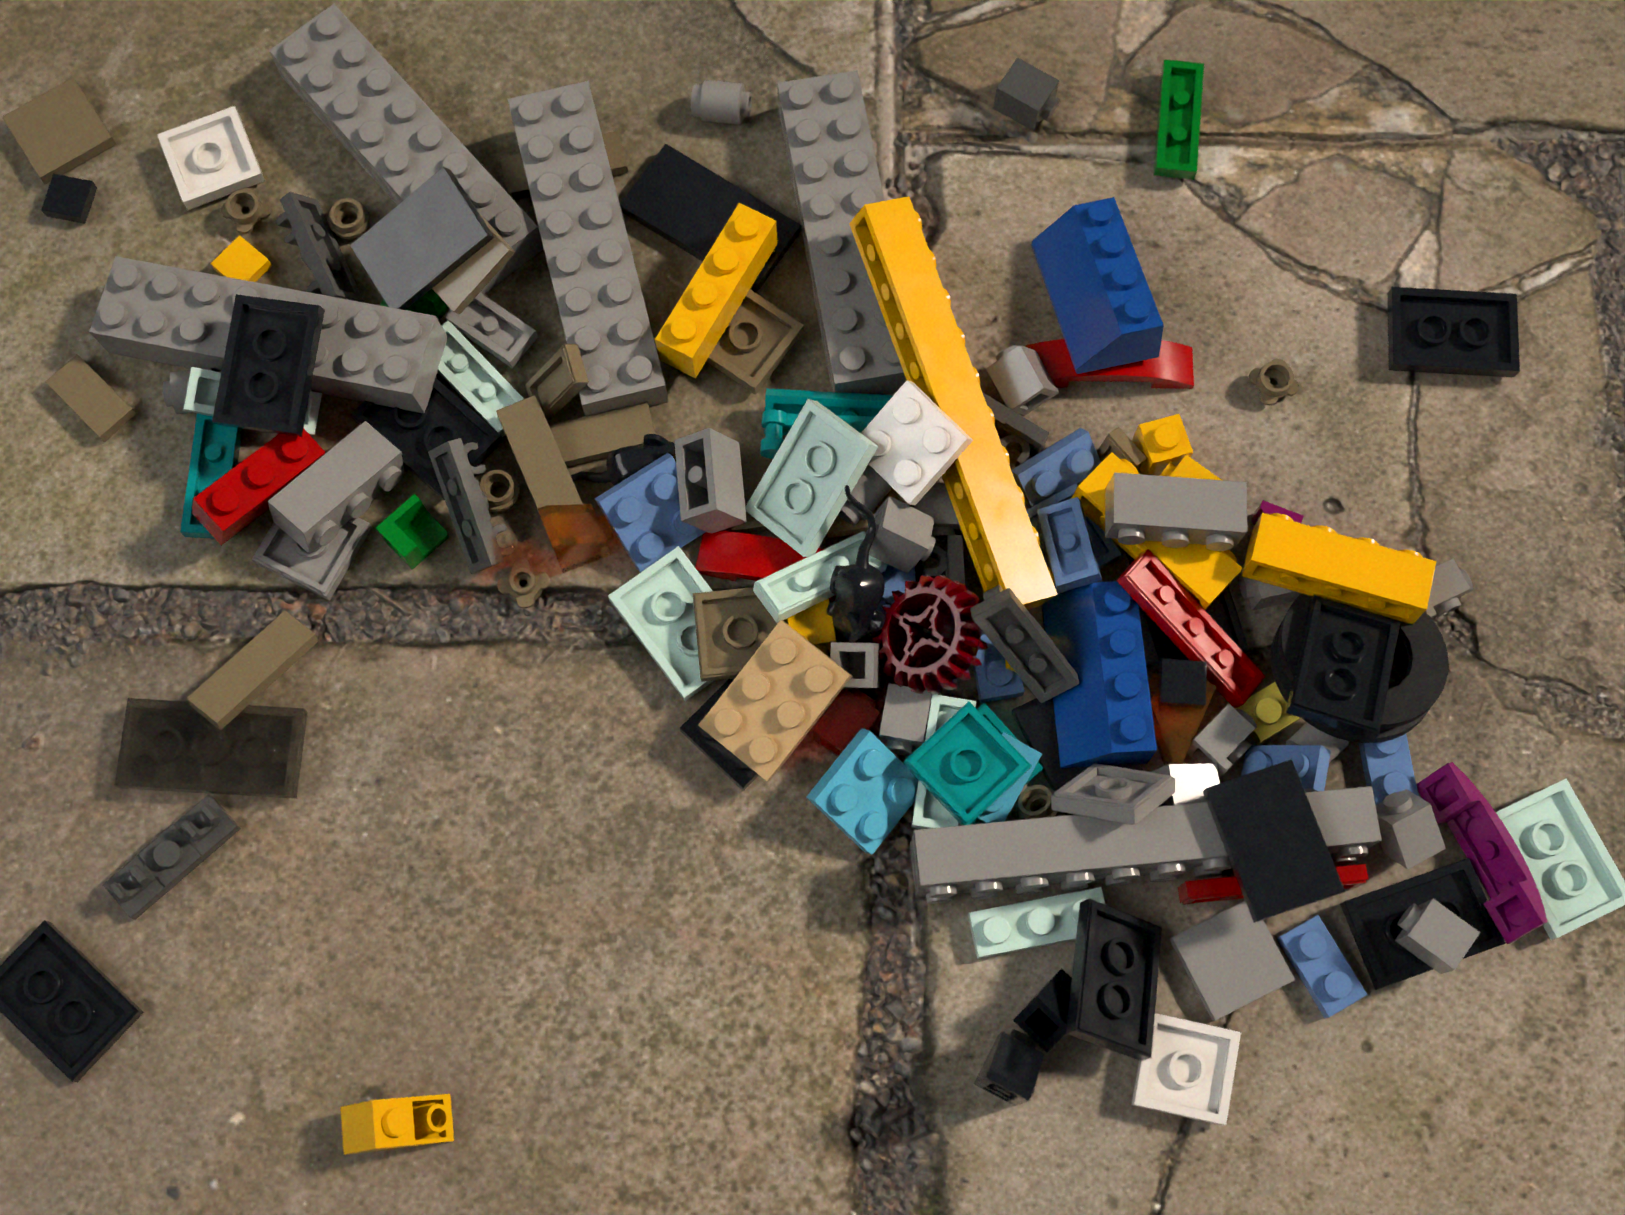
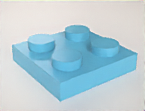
(865, 791)

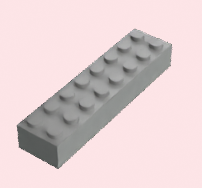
(391, 126)
(832, 180)
(587, 247)
(187, 316)

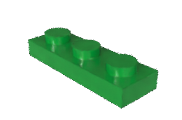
(1179, 119)

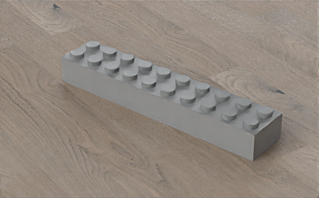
(1087, 849)

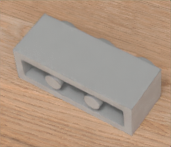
(337, 487)
(1175, 511)

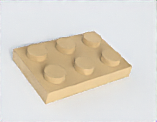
(775, 700)

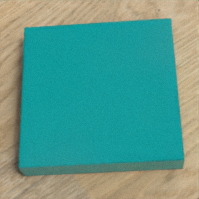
(967, 764)

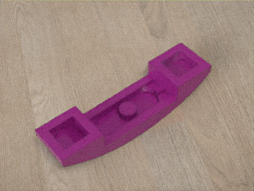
(1491, 849)

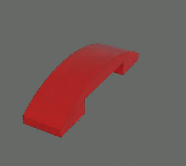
(1168, 371)
(744, 556)

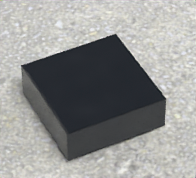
(69, 198)
(1182, 683)

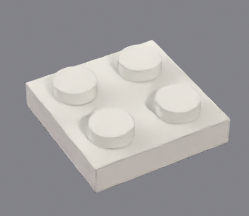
(210, 157)
(913, 442)
(1188, 1070)

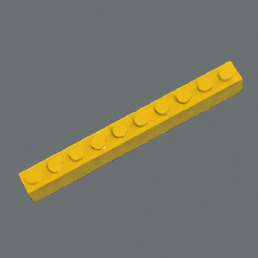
(936, 360)

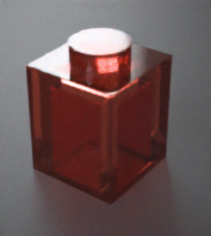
(845, 719)

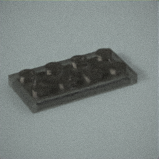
(179, 750)

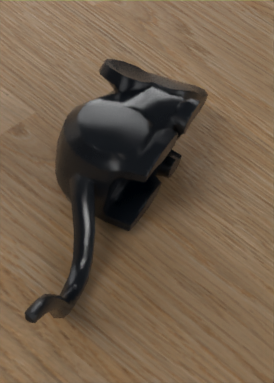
(629, 460)
(857, 588)

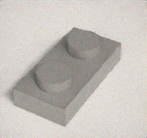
(494, 329)

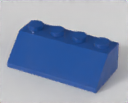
(1098, 288)
(1110, 710)

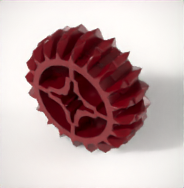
(910, 650)

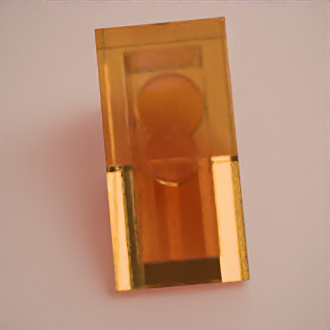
(576, 534)
(1175, 725)

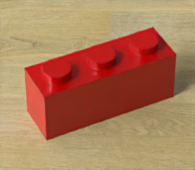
(245, 490)

